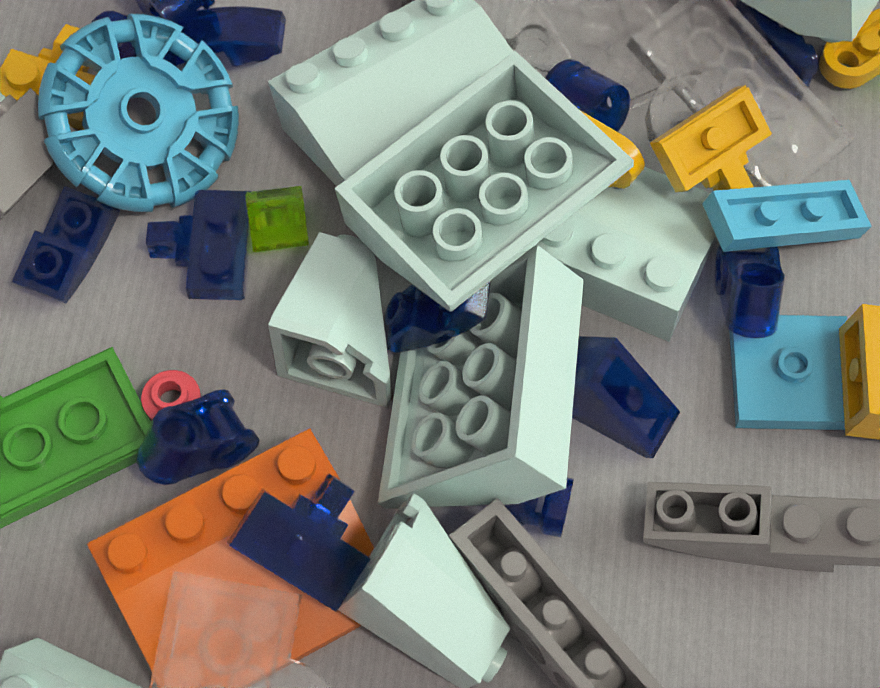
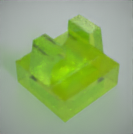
(277, 218)

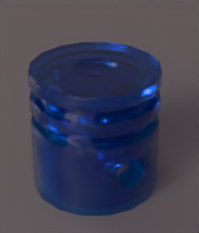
(590, 92)

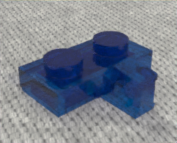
(208, 244)
(304, 541)

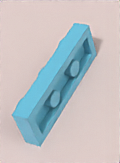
(786, 215)

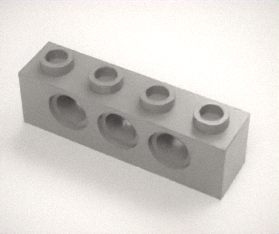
(544, 606)

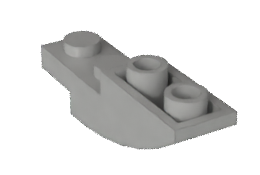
(762, 528)

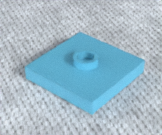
(790, 376)

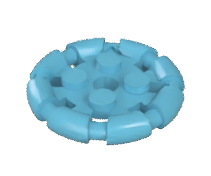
(112, 130)

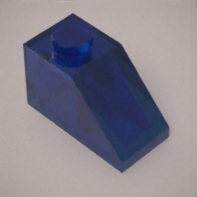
(620, 397)

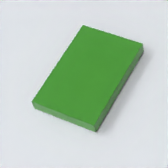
(67, 434)

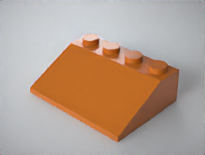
(193, 536)

